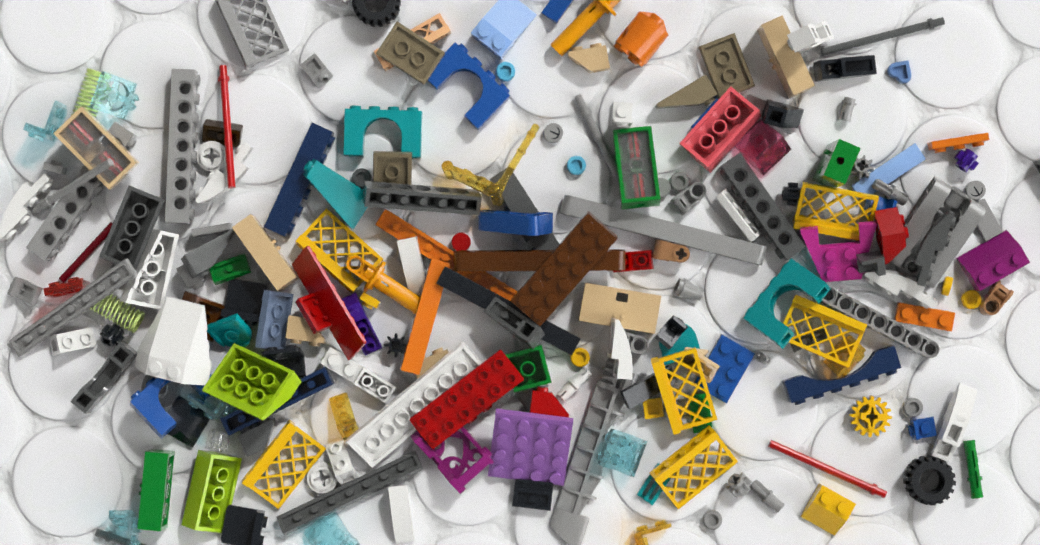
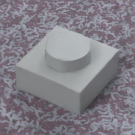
(55, 166)

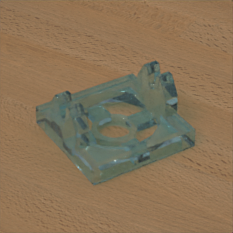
(103, 89)

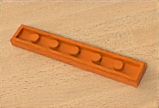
(424, 319)

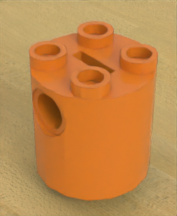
(642, 37)

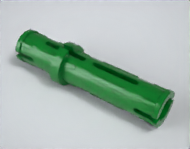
(973, 469)

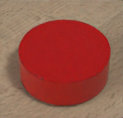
(461, 241)

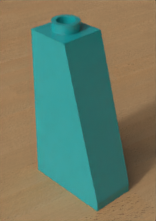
(338, 192)

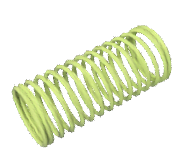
(90, 72)
(135, 321)

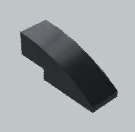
(844, 68)

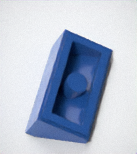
(555, 9)

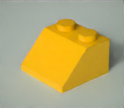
(828, 509)

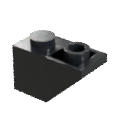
(781, 115)

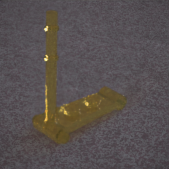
(480, 183)

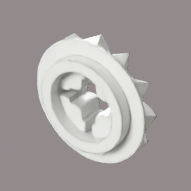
(206, 149)
(318, 486)

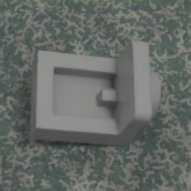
(24, 290)

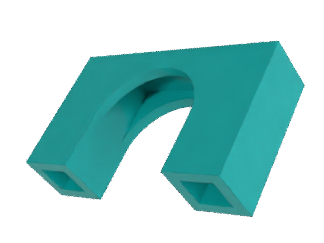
(358, 120)
(791, 277)

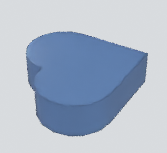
(900, 71)

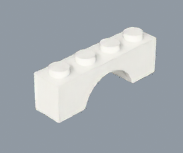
(809, 37)

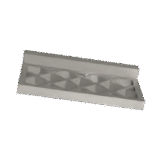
(239, 37)

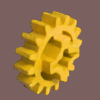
(870, 408)

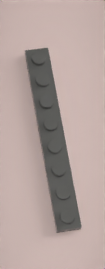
(349, 493)

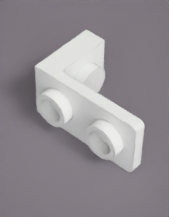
(622, 115)
(72, 341)
(341, 462)

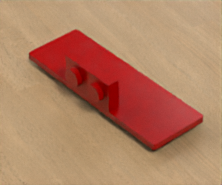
(323, 305)
(466, 399)

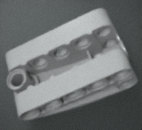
(931, 205)

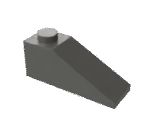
(204, 257)
(515, 322)

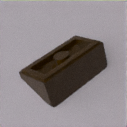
(214, 131)

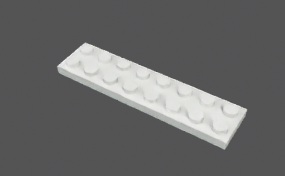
(392, 423)

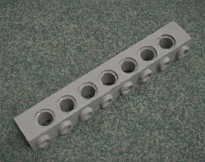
(179, 78)
(38, 243)

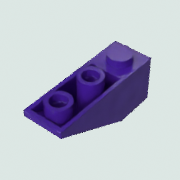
(361, 319)

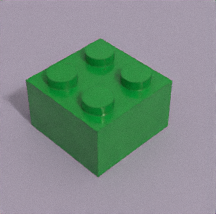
(531, 366)

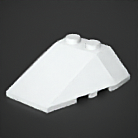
(177, 344)

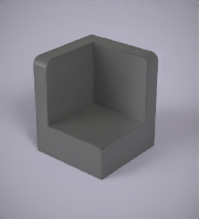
(871, 261)

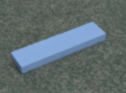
(891, 169)

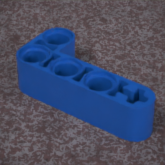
(516, 222)

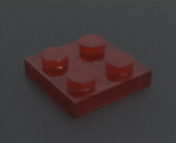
(59, 289)

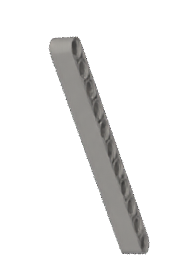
(665, 230)

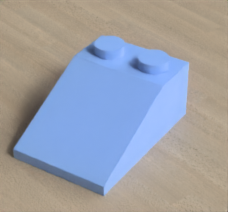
(503, 26)

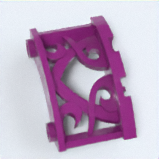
(455, 475)

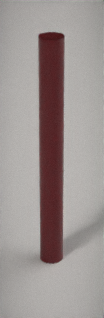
(86, 253)

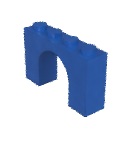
(493, 94)
(150, 410)

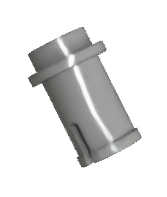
(847, 109)

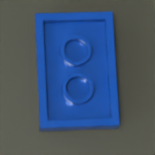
(733, 363)

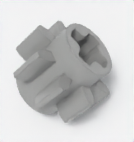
(867, 168)
(739, 484)

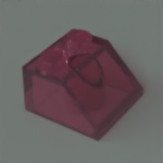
(762, 147)

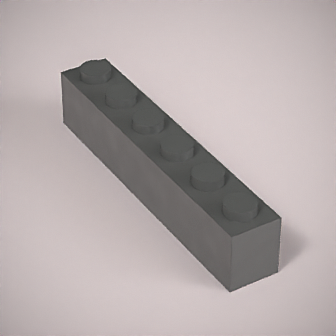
(517, 200)

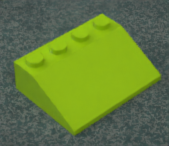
(252, 382)

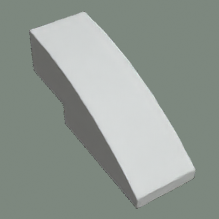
(412, 264)
(620, 351)
(401, 513)

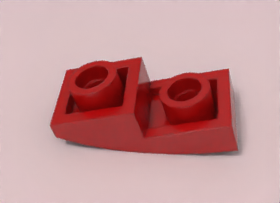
(638, 261)

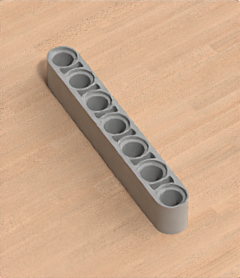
(887, 323)

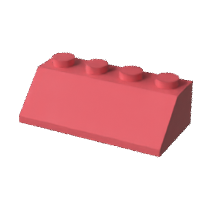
(720, 129)

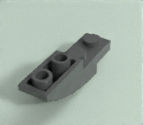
(935, 239)

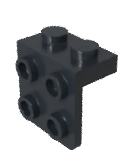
(244, 299)
(290, 357)
(243, 526)

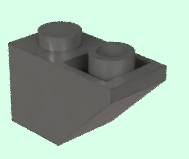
(257, 438)

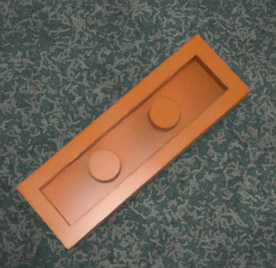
(958, 143)
(924, 317)

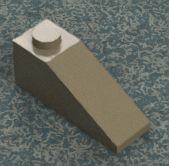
(694, 94)

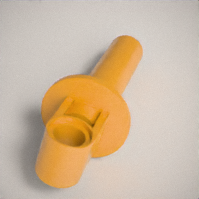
(582, 24)
(373, 278)

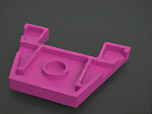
(838, 260)

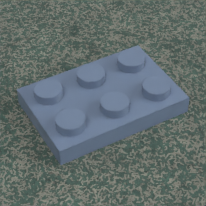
(274, 319)

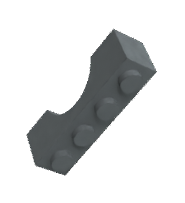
(104, 379)

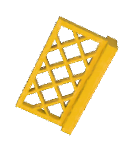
(829, 227)
(328, 263)
(830, 316)
(668, 396)
(270, 454)
(683, 456)

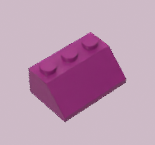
(992, 260)

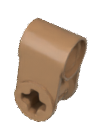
(667, 251)
(997, 296)

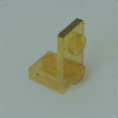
(343, 415)
(642, 530)

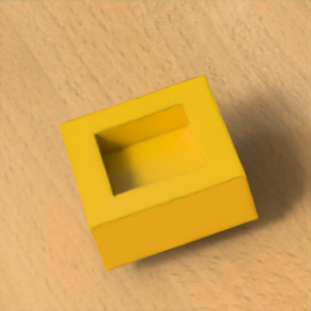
(369, 301)
(653, 408)

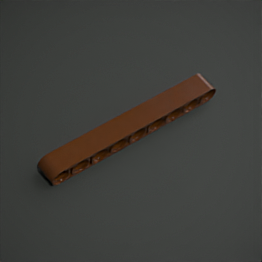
(525, 260)

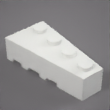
(153, 271)

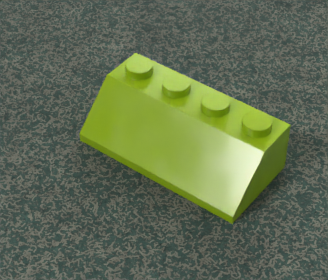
(211, 491)

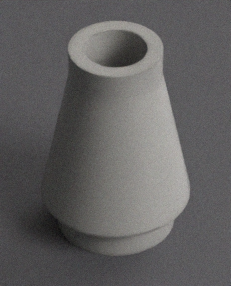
(688, 290)

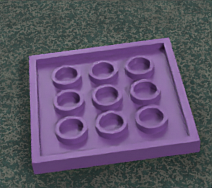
(530, 446)

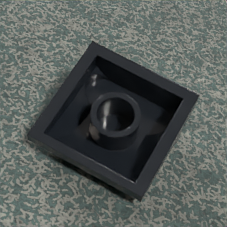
(189, 421)

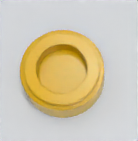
(946, 286)
(971, 299)
(580, 357)

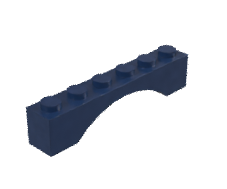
(878, 363)

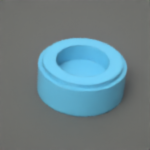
(505, 71)
(576, 165)

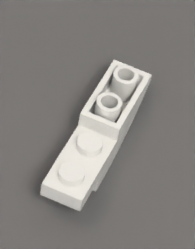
(217, 180)
(17, 210)
(896, 281)
(358, 374)
(955, 423)

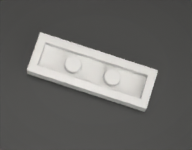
(738, 215)

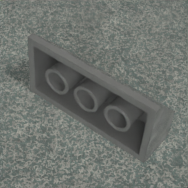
(132, 227)

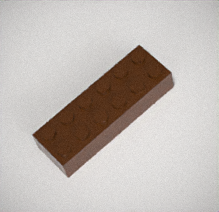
(564, 268)

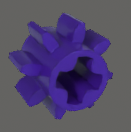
(966, 160)

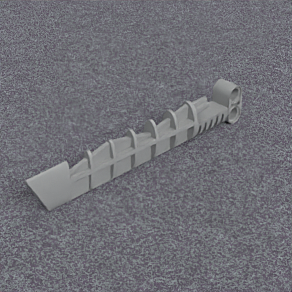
(584, 470)

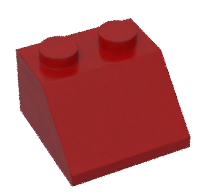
(890, 232)
(546, 403)

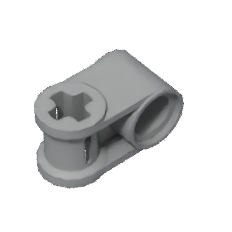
(688, 198)

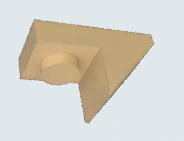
(709, 367)

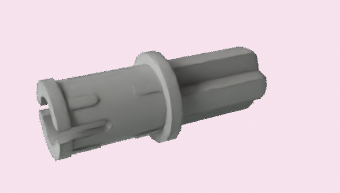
(890, 192)
(767, 496)

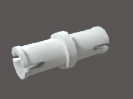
(574, 384)

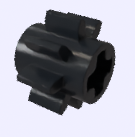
(791, 193)
(112, 335)
(390, 345)

